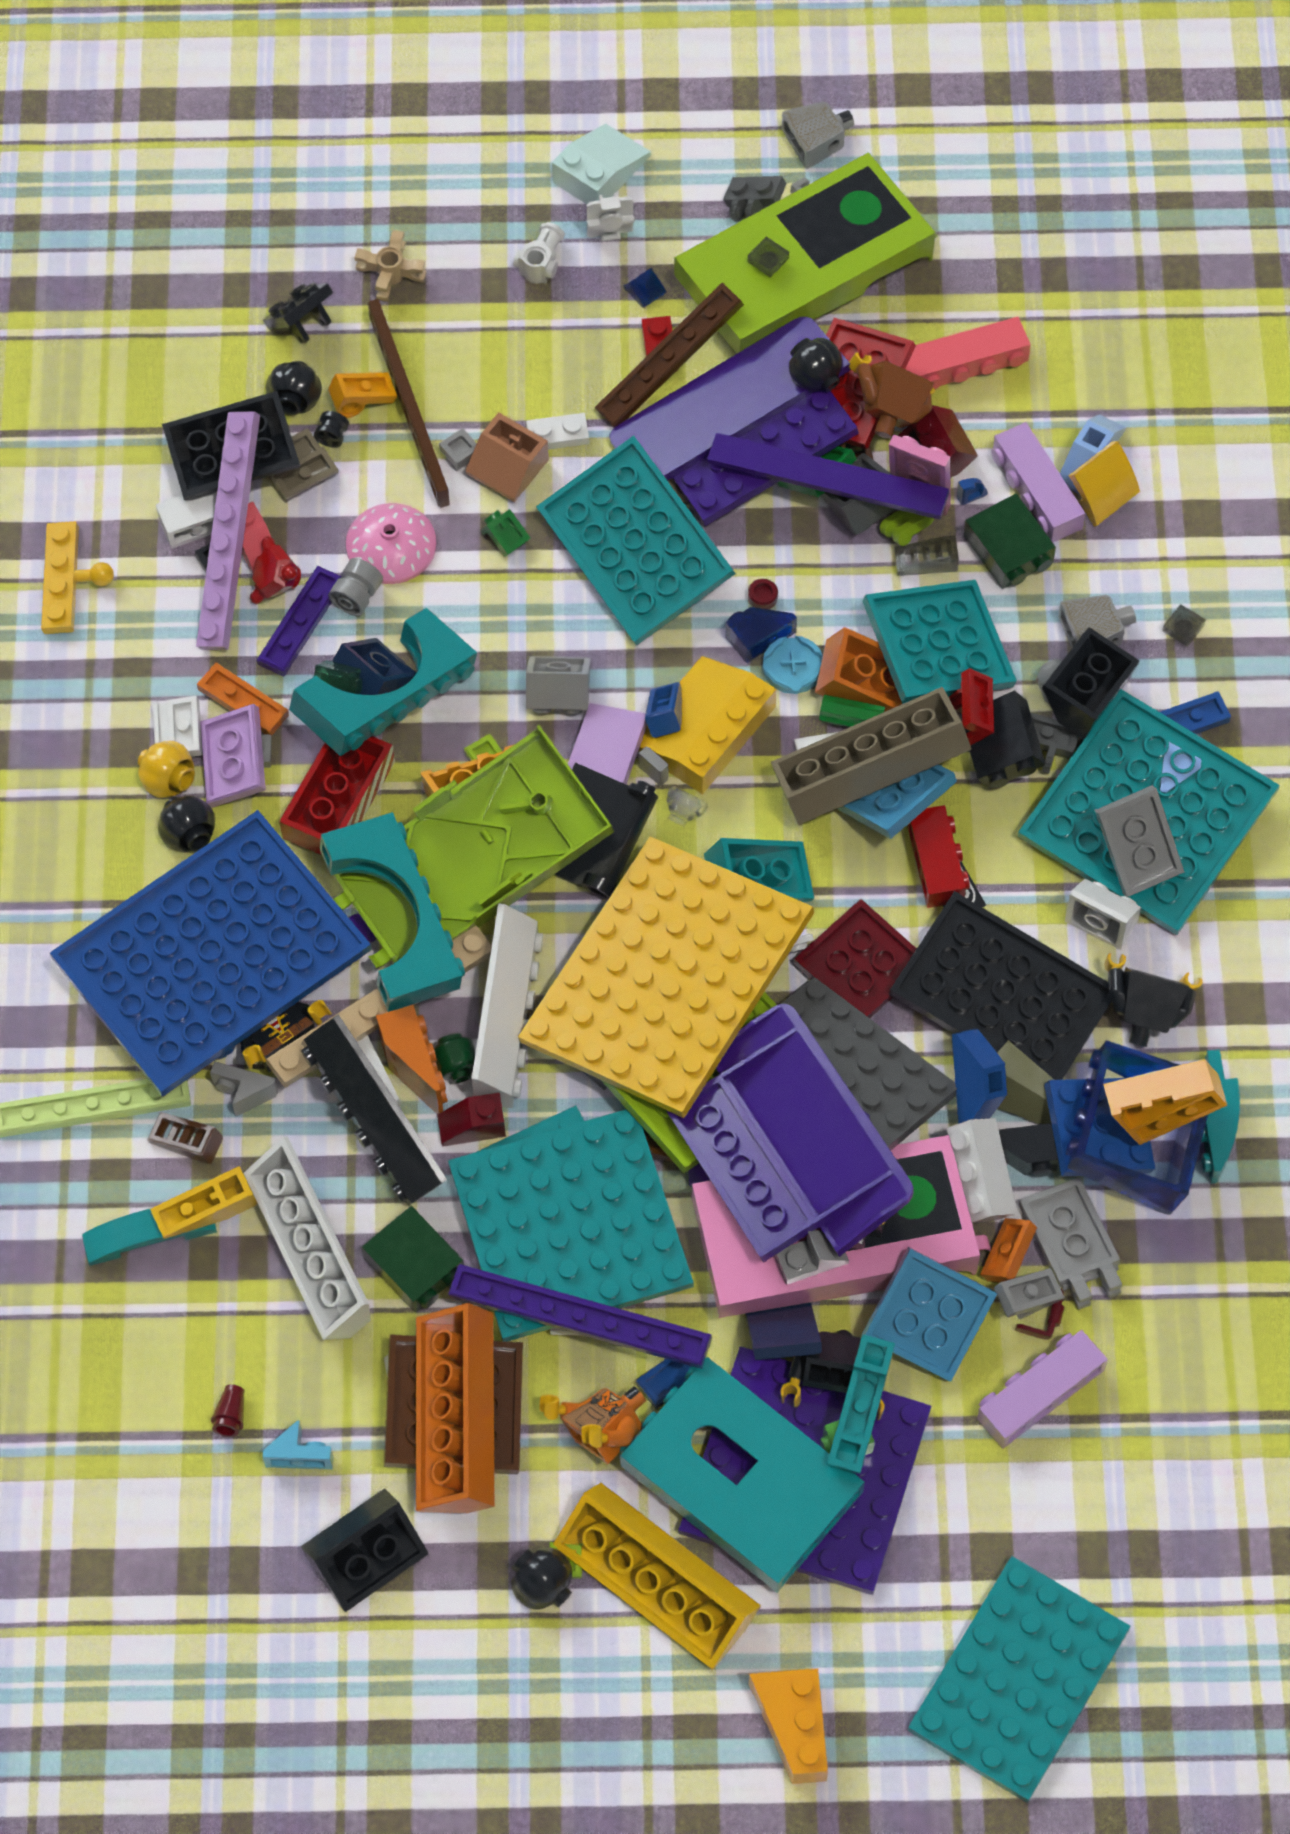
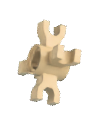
(390, 274)

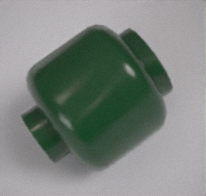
(455, 1057)

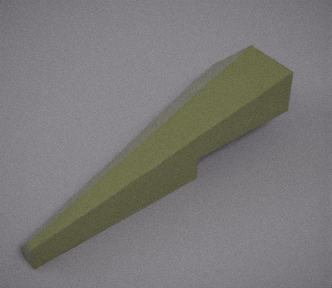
(1024, 1086)

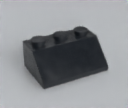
(1088, 681)
(365, 1549)

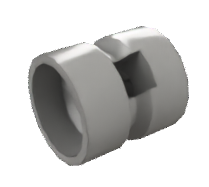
(356, 585)

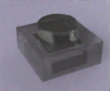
(768, 256)
(1184, 625)

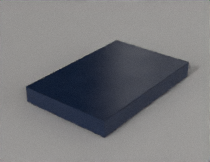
(784, 1332)

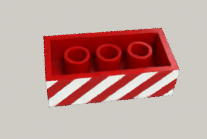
(336, 792)

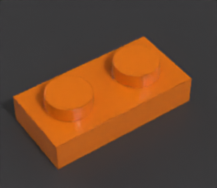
(1008, 1250)

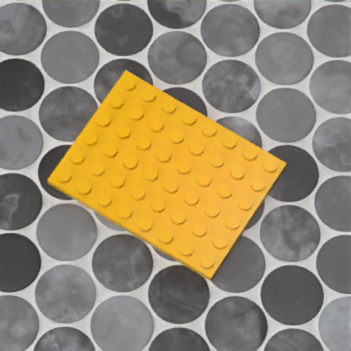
(666, 976)

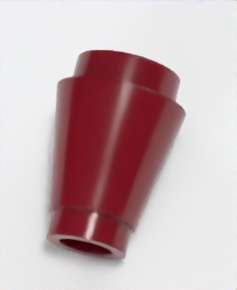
(229, 1413)

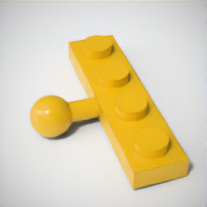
(62, 575)

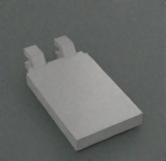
(1073, 1240)

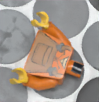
(600, 1422)

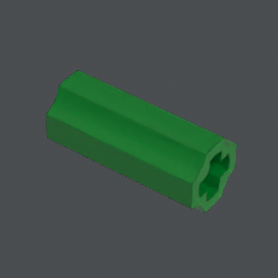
(846, 712)

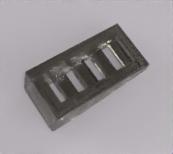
(935, 545)

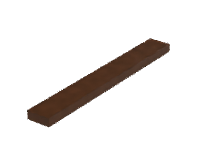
(408, 404)

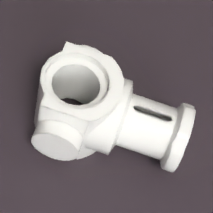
(541, 253)

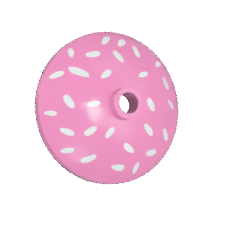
(396, 555)

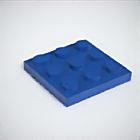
(1107, 1137)

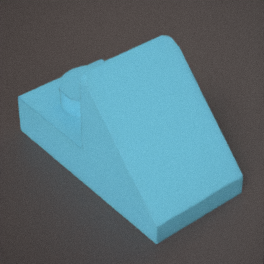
(289, 1453)

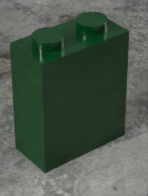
(1009, 541)
(412, 1259)

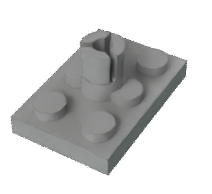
(1139, 841)

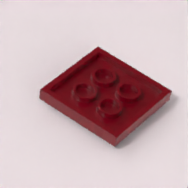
(858, 958)

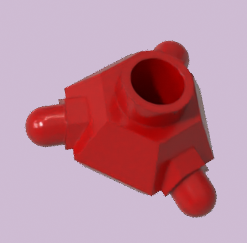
(273, 572)

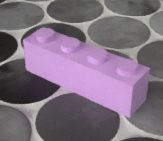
(1038, 482)
(1041, 1388)

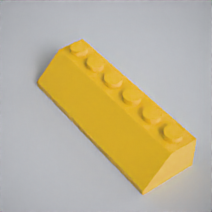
(656, 1575)

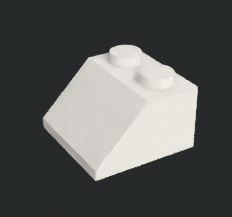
(1102, 913)

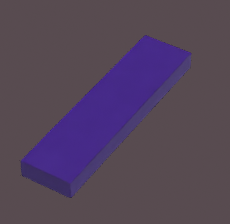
(298, 622)

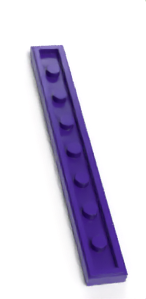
(828, 476)
(580, 1316)

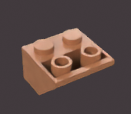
(507, 457)

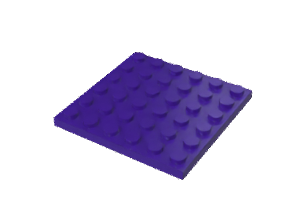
(859, 1540)

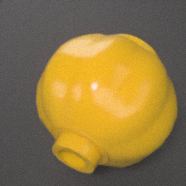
(166, 769)

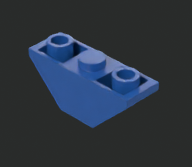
(978, 1076)

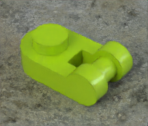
(903, 526)

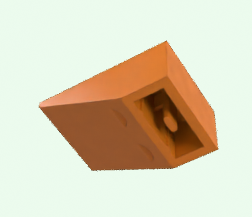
(411, 1055)

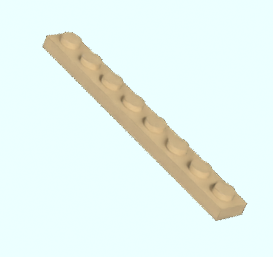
(360, 1016)

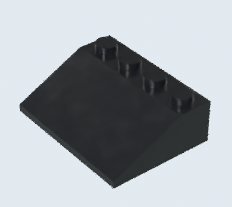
(199, 441)

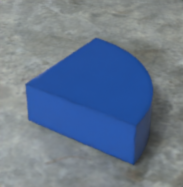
(970, 490)

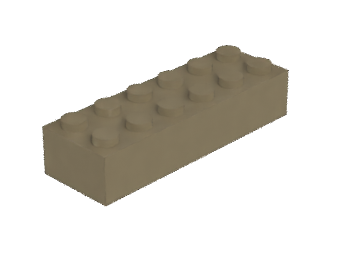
(871, 755)

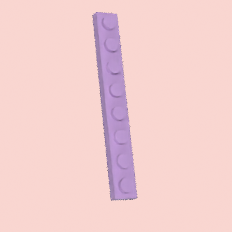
(228, 531)

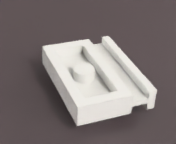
(179, 722)

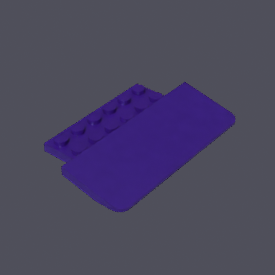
(741, 398)
(791, 1141)

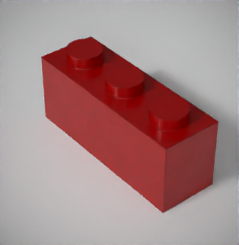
(937, 856)

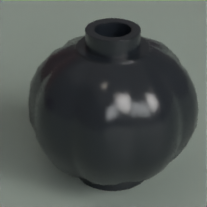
(816, 364)
(293, 383)
(186, 819)
(542, 1578)

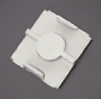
(610, 217)

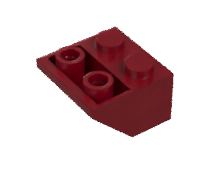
(945, 432)

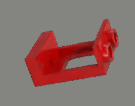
(976, 703)

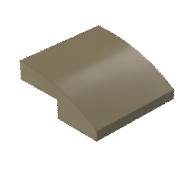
(314, 463)

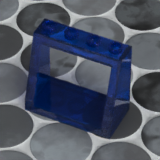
(1148, 1190)

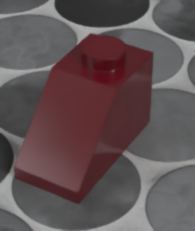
(472, 1120)

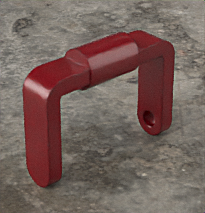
(1054, 1320)

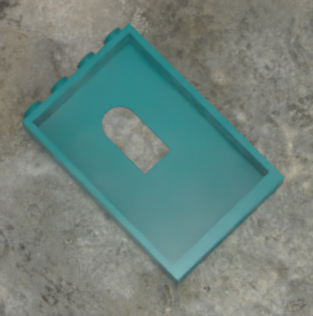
(777, 1507)

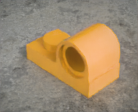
(354, 390)

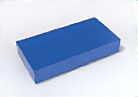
(661, 1379)

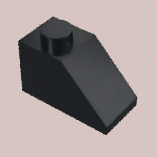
(1030, 1149)

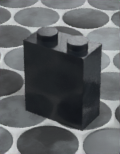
(1012, 747)

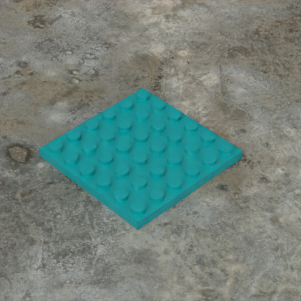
(1205, 812)
(573, 1216)

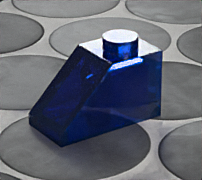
(756, 629)

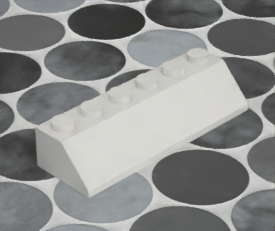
(506, 1005)
(308, 1242)

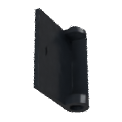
(627, 812)

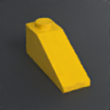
(205, 1204)

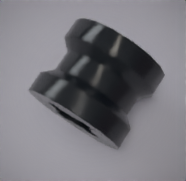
(331, 429)

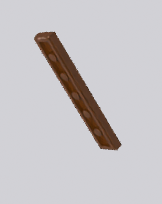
(669, 355)

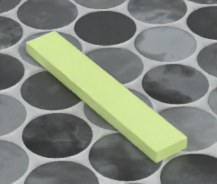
(88, 1106)

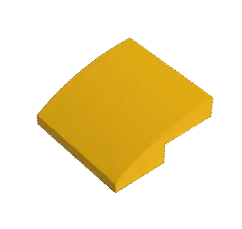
(1105, 482)

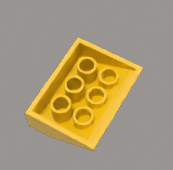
(718, 717)

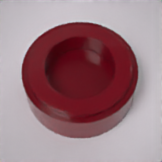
(763, 594)

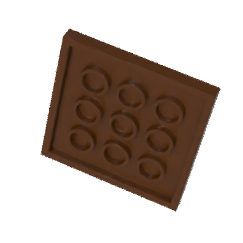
(401, 1404)

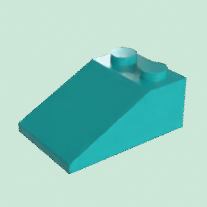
(768, 862)

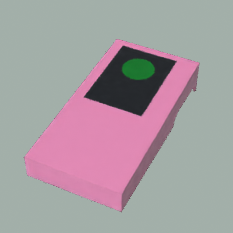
(931, 1223)

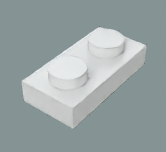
(561, 430)

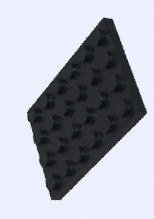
(1005, 983)

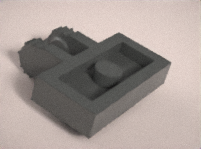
(750, 194)
(1054, 739)

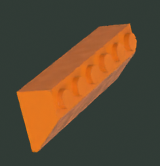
(455, 1410)

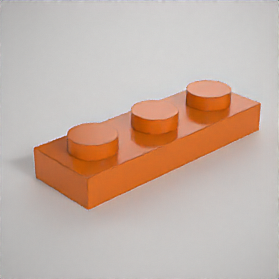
(236, 693)

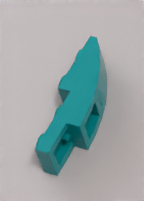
(1220, 1124)

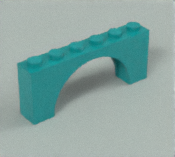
(349, 718)
(380, 850)

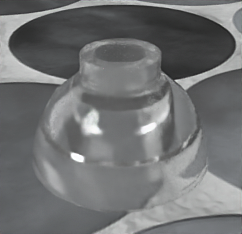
(684, 806)

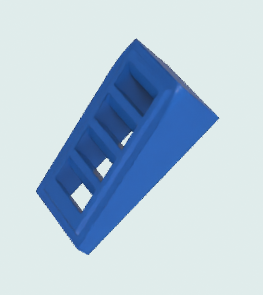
(664, 710)

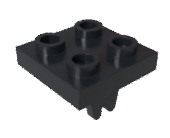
(303, 300)

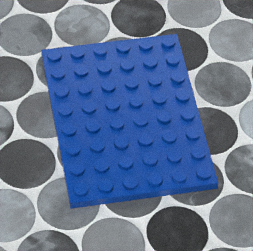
(210, 952)

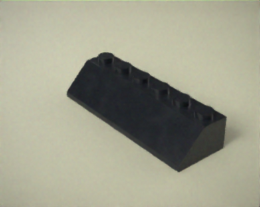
(372, 1110)

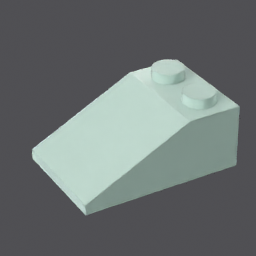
(598, 164)

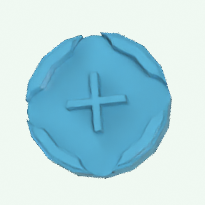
(792, 664)

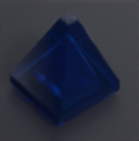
(645, 288)

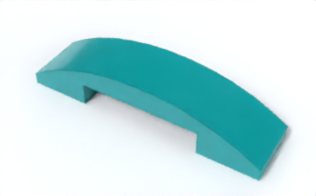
(129, 1233)
(861, 1404)

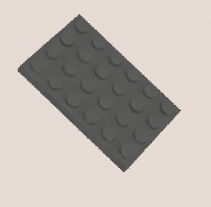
(879, 1070)

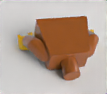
(892, 394)

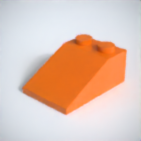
(856, 671)

